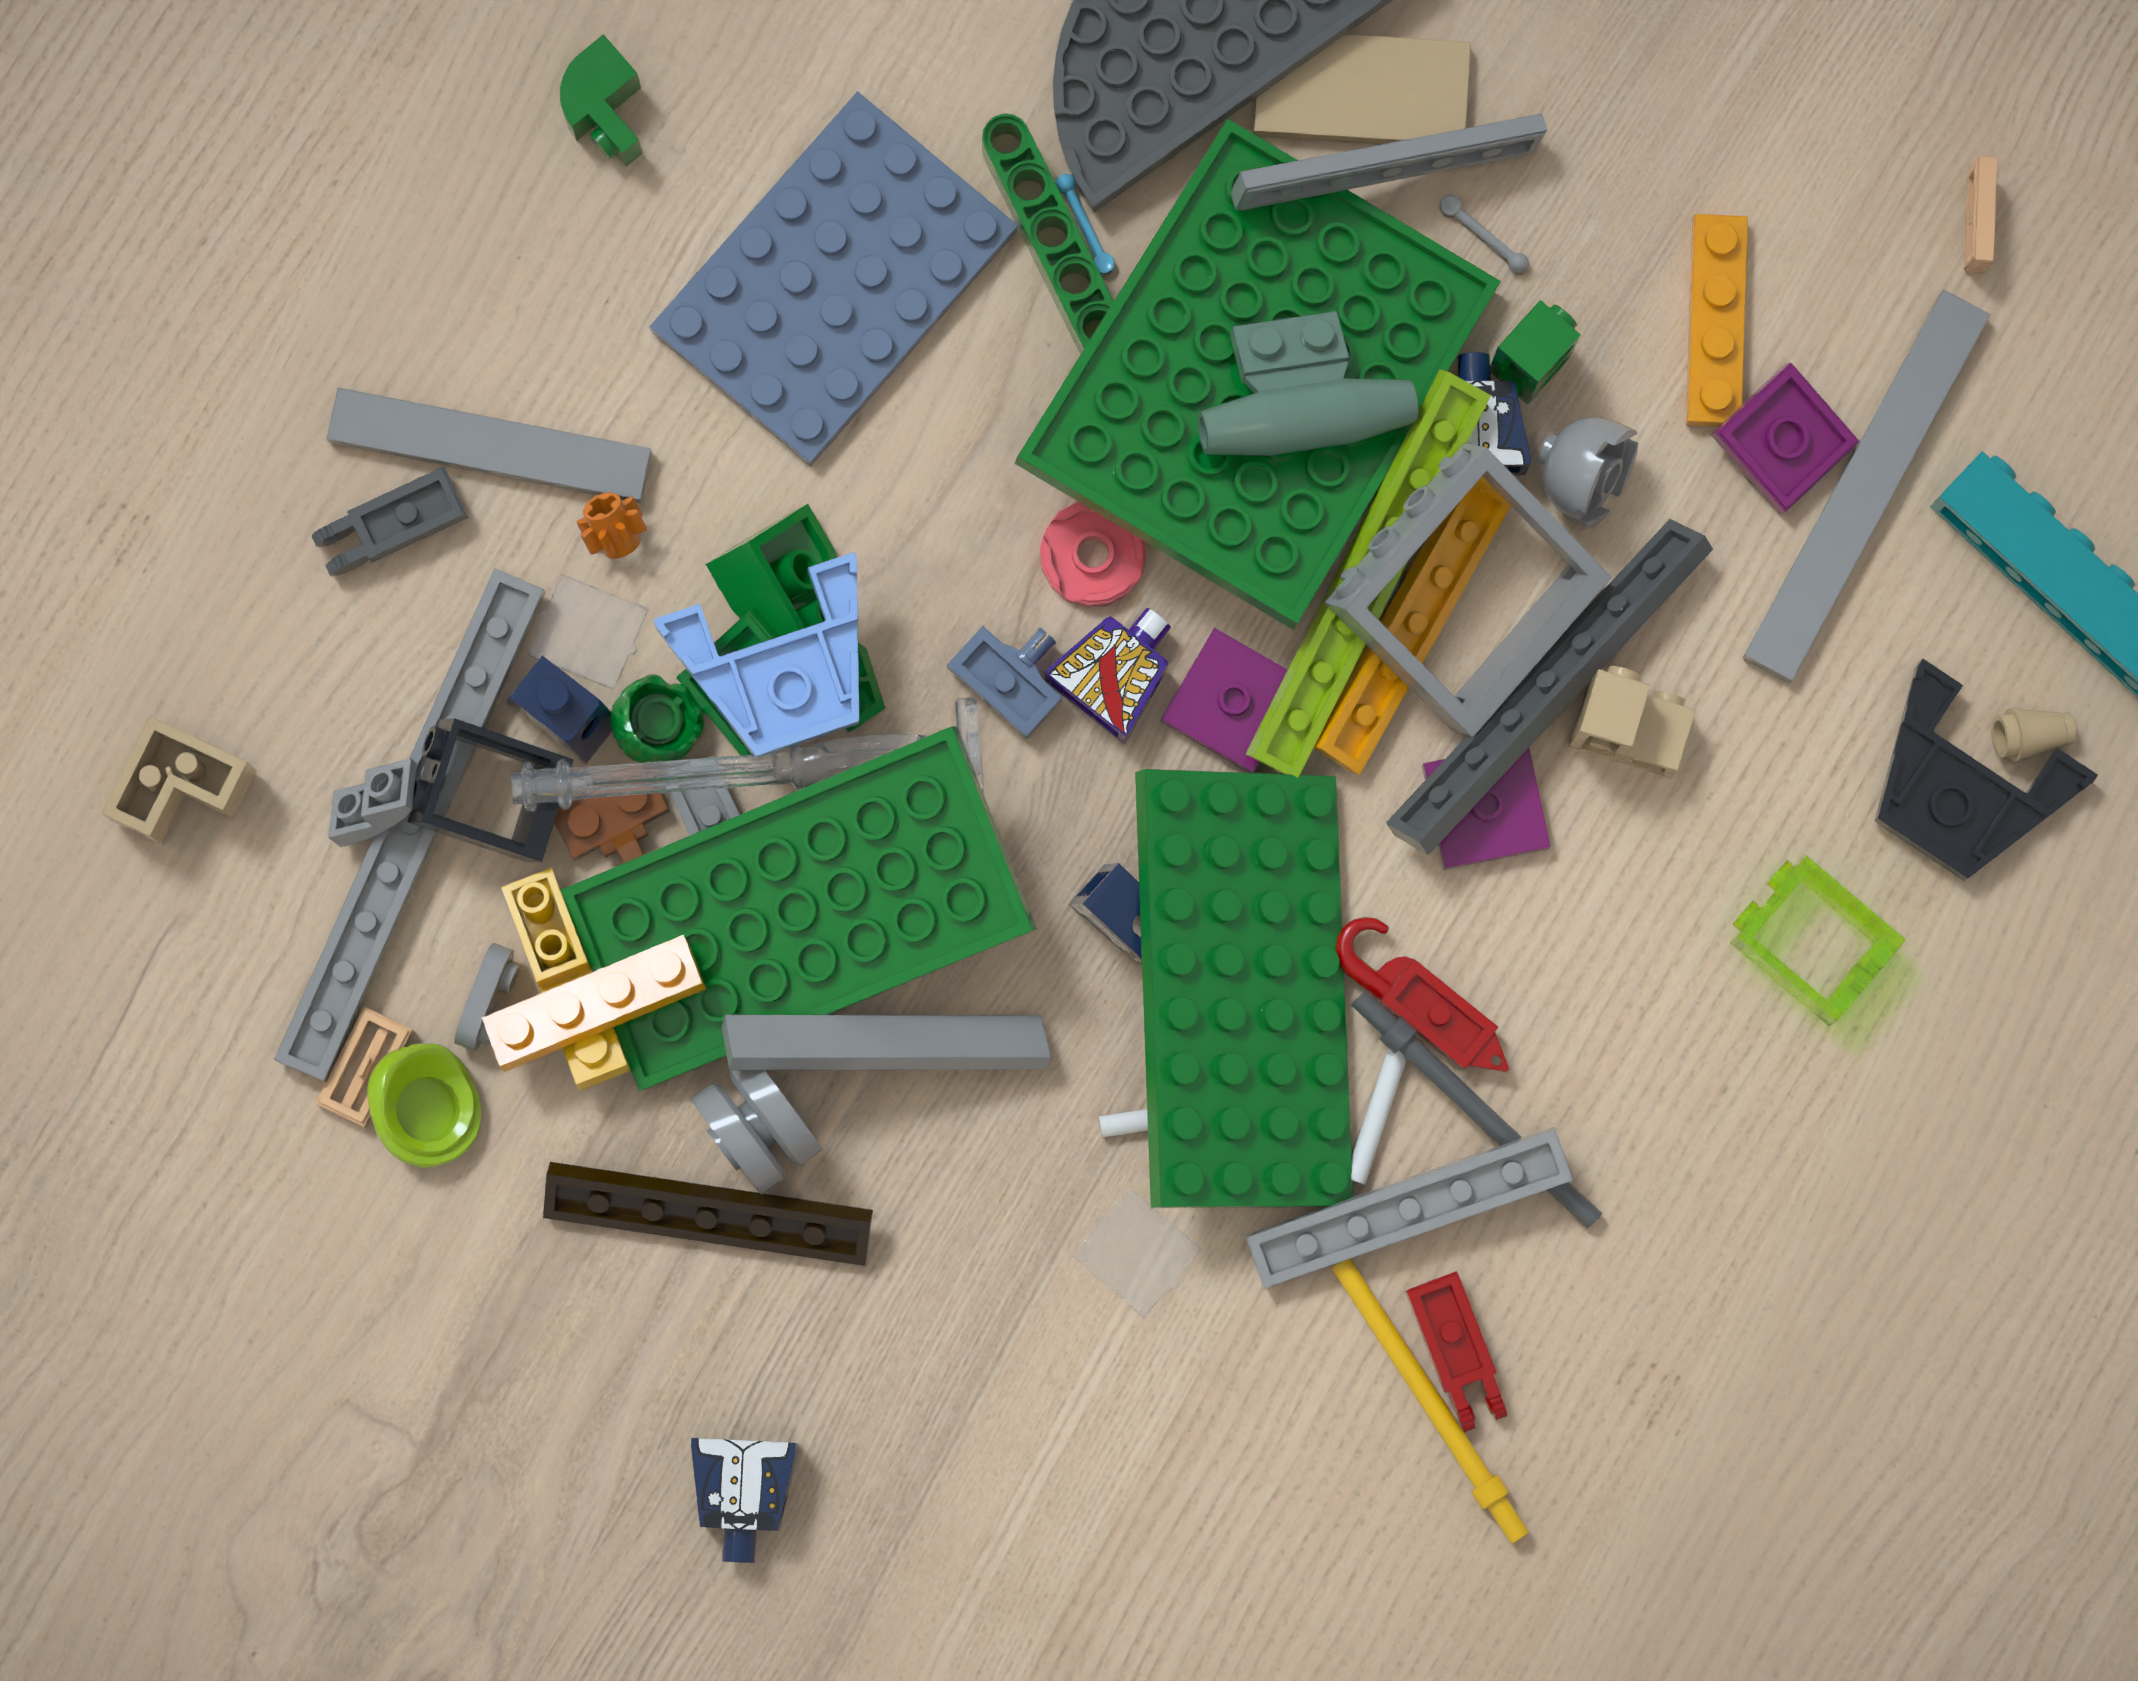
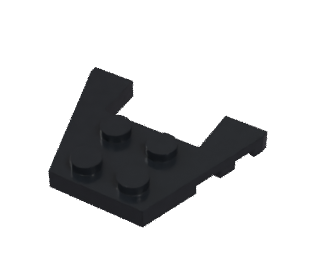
(1952, 802)

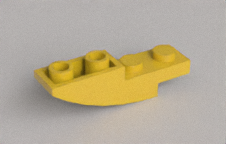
(557, 959)

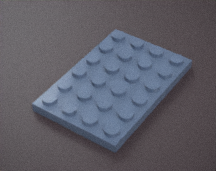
(834, 278)

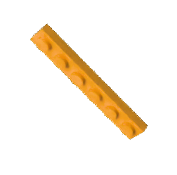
(1416, 621)

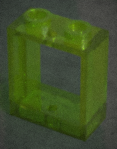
(1883, 937)

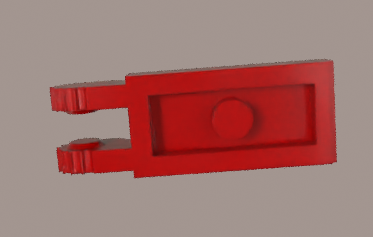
(1455, 1344)

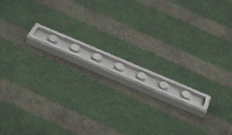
(1866, 486)

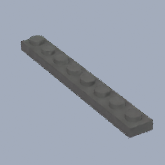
(1550, 686)

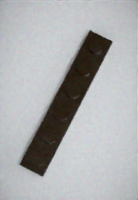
(707, 1213)

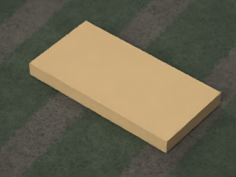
(1370, 92)

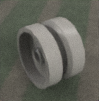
(756, 1125)

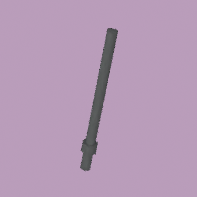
(1399, 1036)

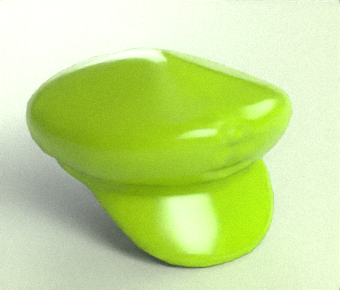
(424, 1105)

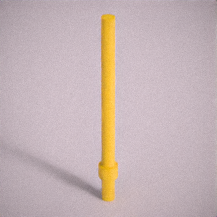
(1488, 1489)

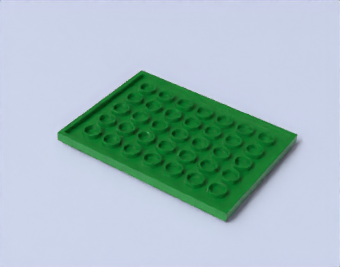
(1129, 409)

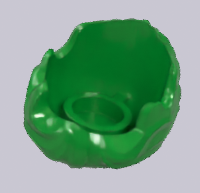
(656, 720)

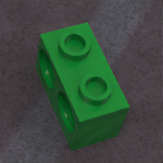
(1536, 349)

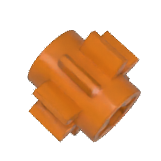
(611, 525)

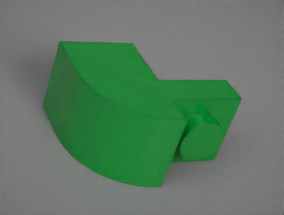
(591, 91)

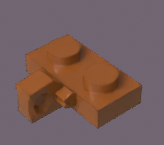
(609, 824)

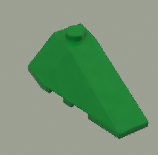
(773, 577)

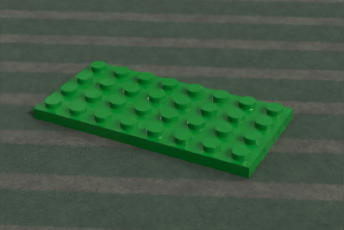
(810, 900)
(1243, 990)

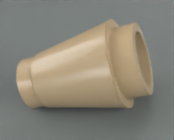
(2031, 732)

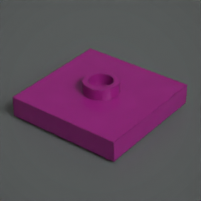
(1785, 438)
(1225, 698)
(1502, 823)

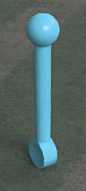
(1103, 261)

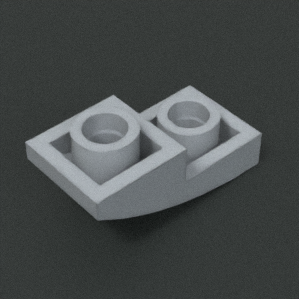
(374, 805)

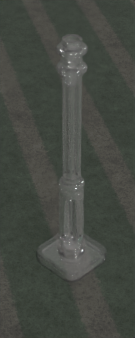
(799, 767)

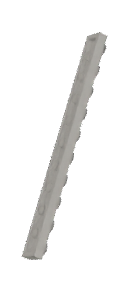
(400, 852)

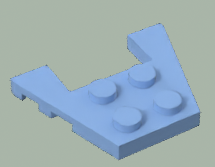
(787, 685)

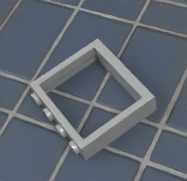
(1527, 640)

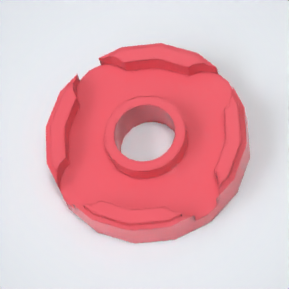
(1086, 584)

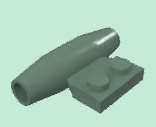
(1301, 393)

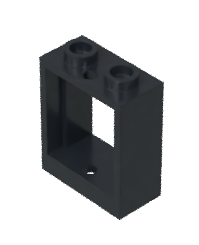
(531, 829)

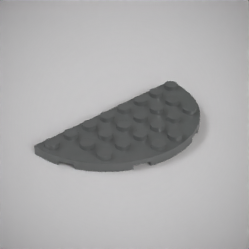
(1161, 73)

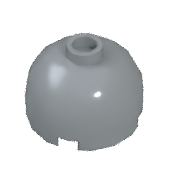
(1586, 466)

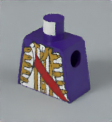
(1113, 672)

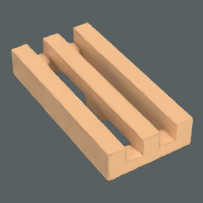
(1980, 214)
(346, 1056)

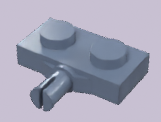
(1008, 678)

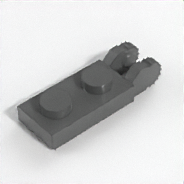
(394, 521)

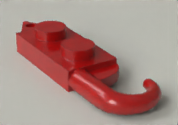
(1424, 1002)

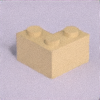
(1631, 726)
(165, 770)

